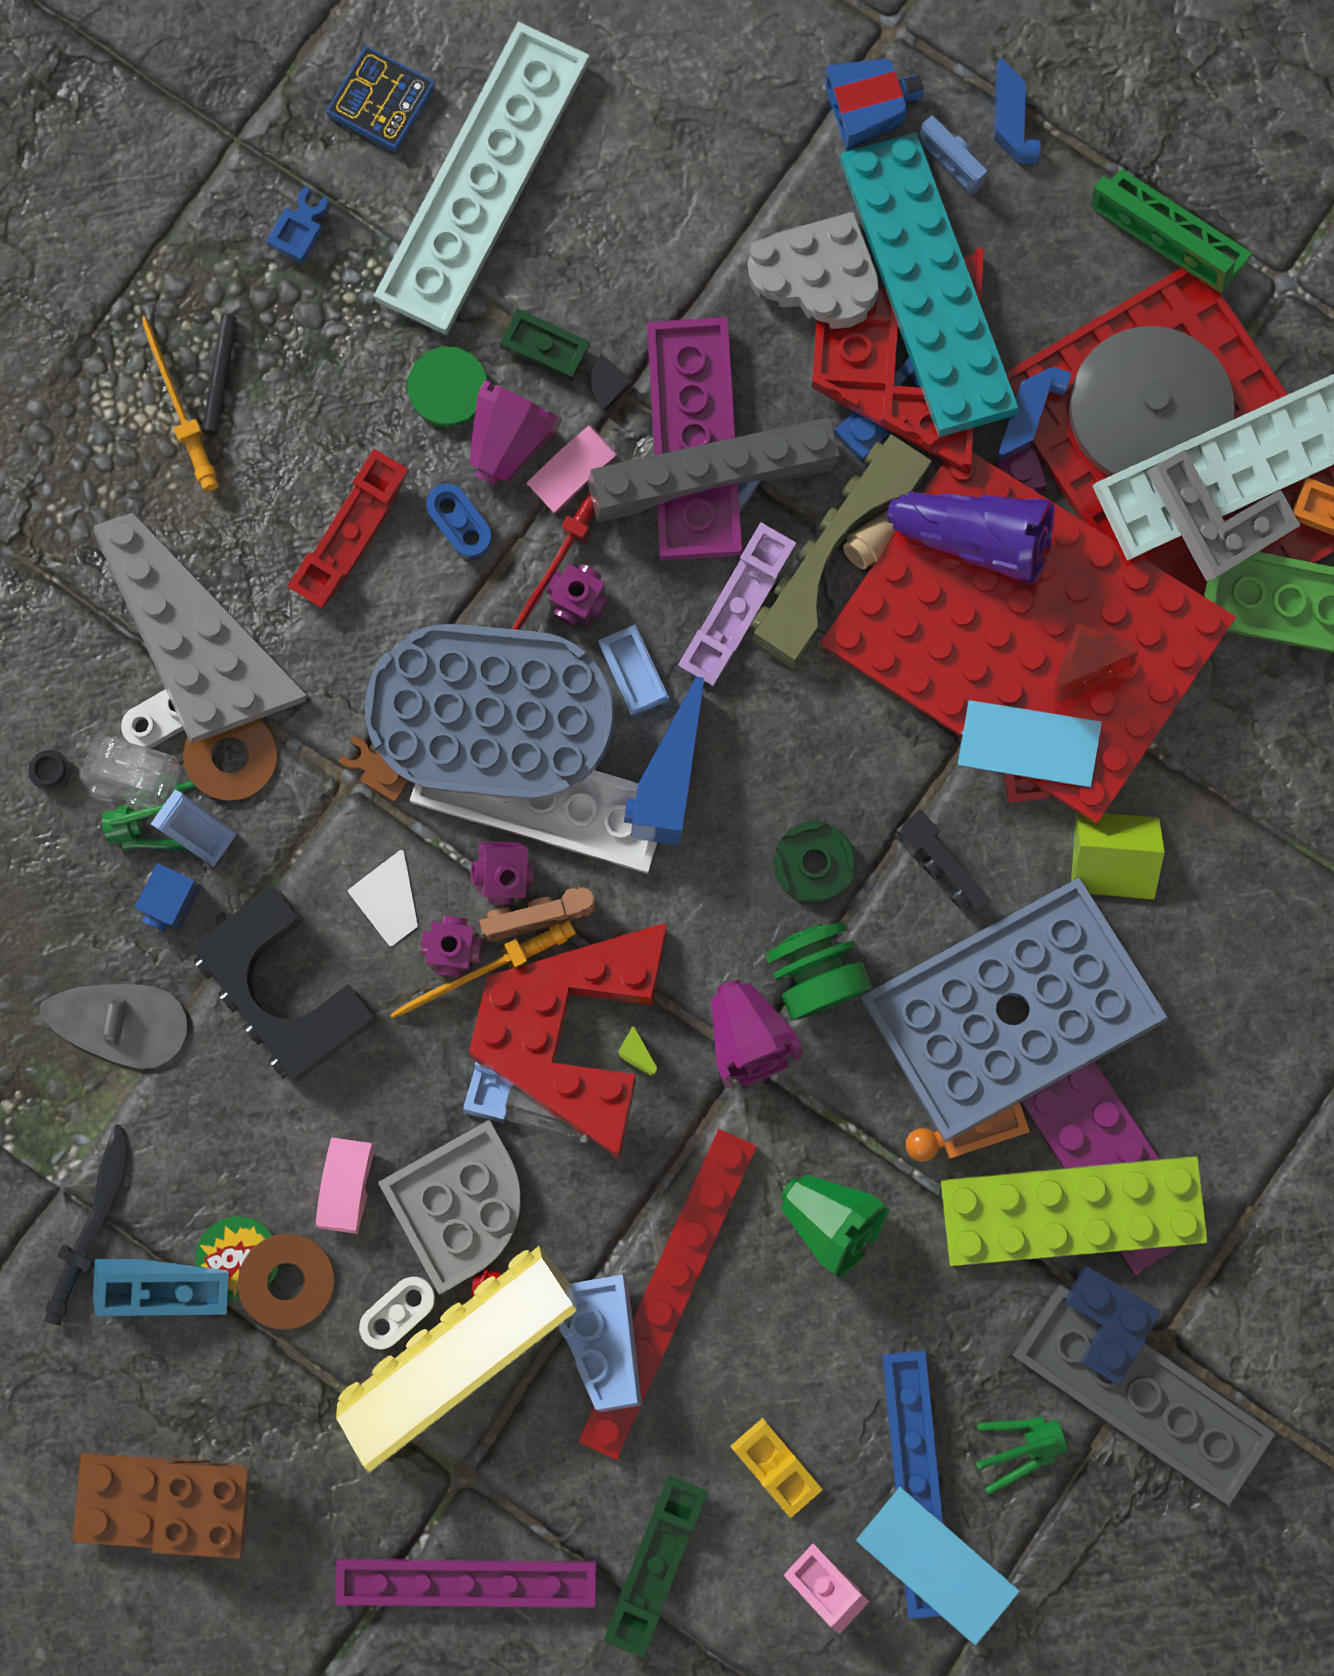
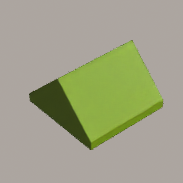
(1118, 855)

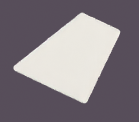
(387, 899)

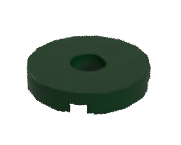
(820, 838)

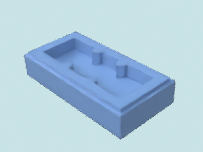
(953, 155)

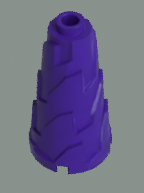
(983, 531)

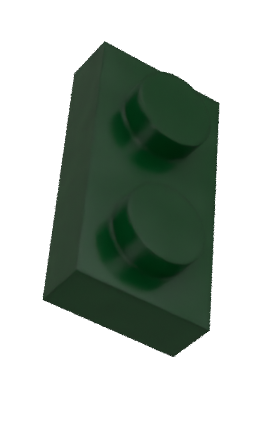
(544, 344)

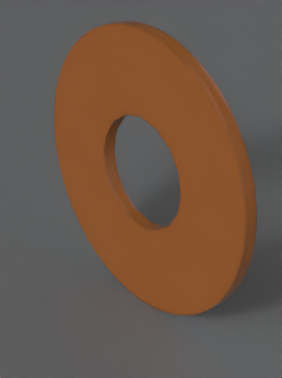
(242, 783)
(269, 1254)

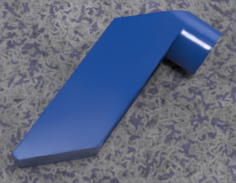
(1010, 116)
(1030, 402)

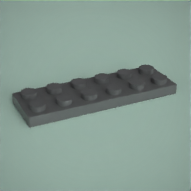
(1153, 1405)

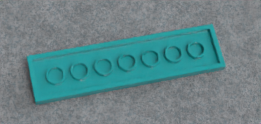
(928, 285)

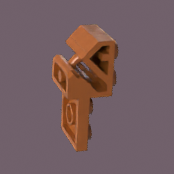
(162, 1504)

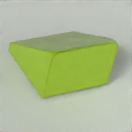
(635, 1053)

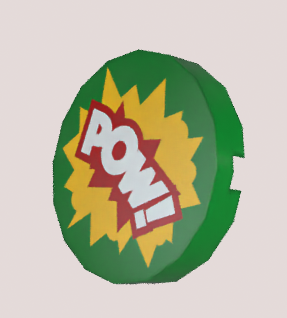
(227, 1245)

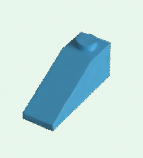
(157, 1288)

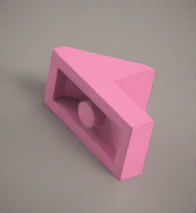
(826, 1588)

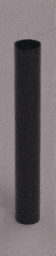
(219, 374)

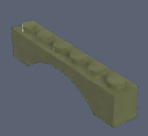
(792, 619)

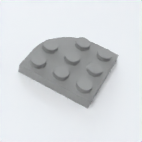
(458, 1205)

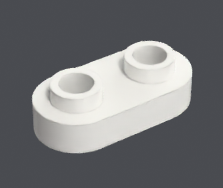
(161, 719)
(397, 1312)

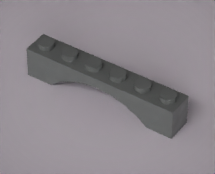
(656, 479)

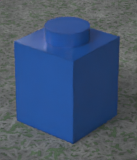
(167, 898)

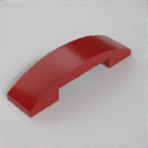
(351, 530)

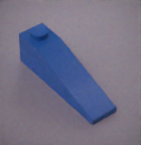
(663, 789)

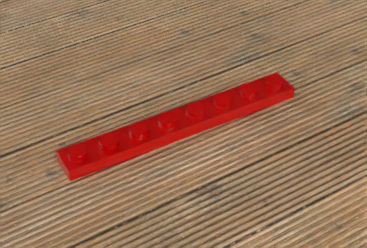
(675, 1279)

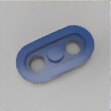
(460, 522)

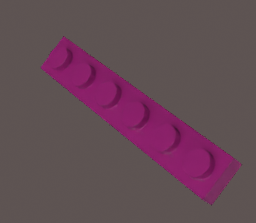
(465, 1582)

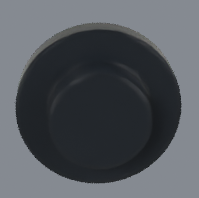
(49, 770)

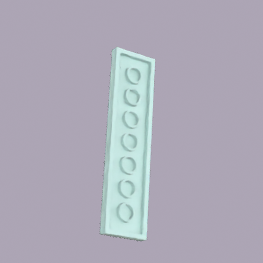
(482, 178)

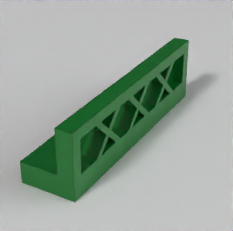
(1165, 234)

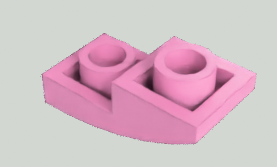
(570, 468)
(343, 1185)

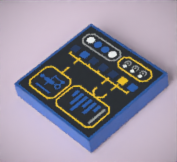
(380, 99)

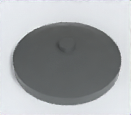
(1146, 396)

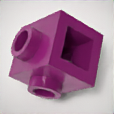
(579, 609)
(492, 861)
(461, 959)

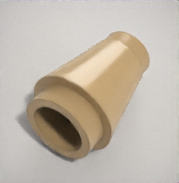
(869, 541)

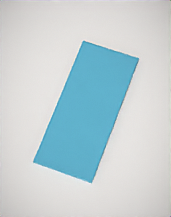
(937, 1565)

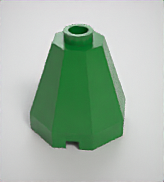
(833, 1220)

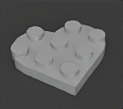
(819, 269)

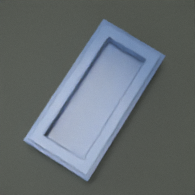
(633, 670)
(194, 828)

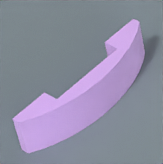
(738, 604)

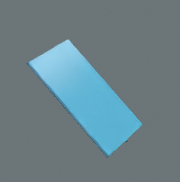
(1029, 743)

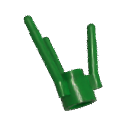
(126, 823)
(1043, 1441)

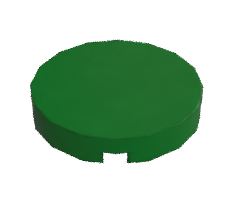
(445, 386)

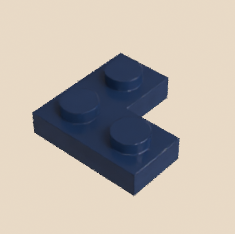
(1123, 1322)

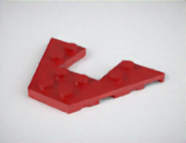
(859, 368)
(525, 1018)

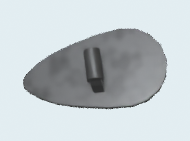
(120, 1022)

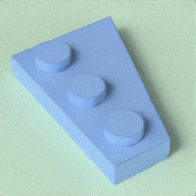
(604, 1342)

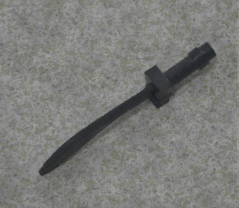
(108, 1183)

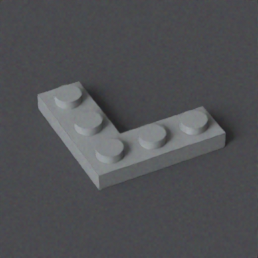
(1212, 541)

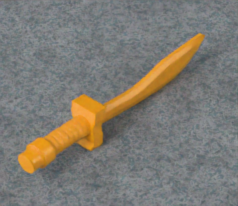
(189, 431)
(513, 955)

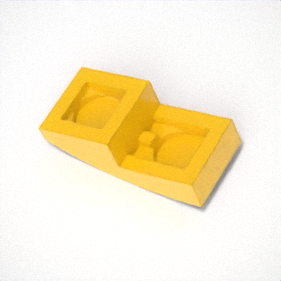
(776, 1468)

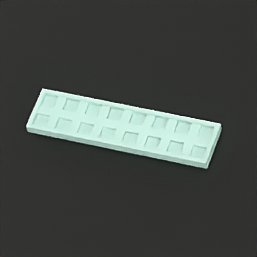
(1234, 462)

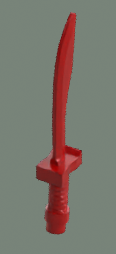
(576, 529)

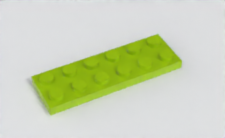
(1074, 1211)

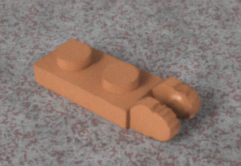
(539, 915)

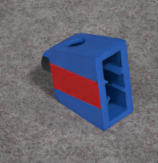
(869, 99)

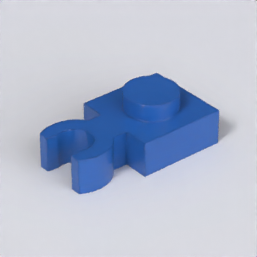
(297, 231)

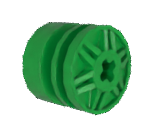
(818, 970)

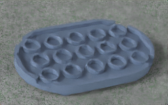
(489, 711)

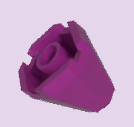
(507, 433)
(749, 1035)

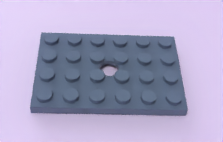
(1055, 957)

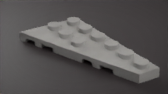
(200, 652)

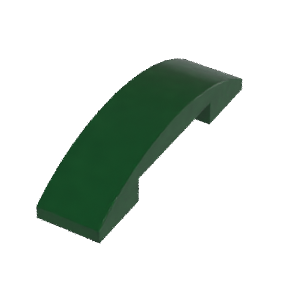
(655, 1566)

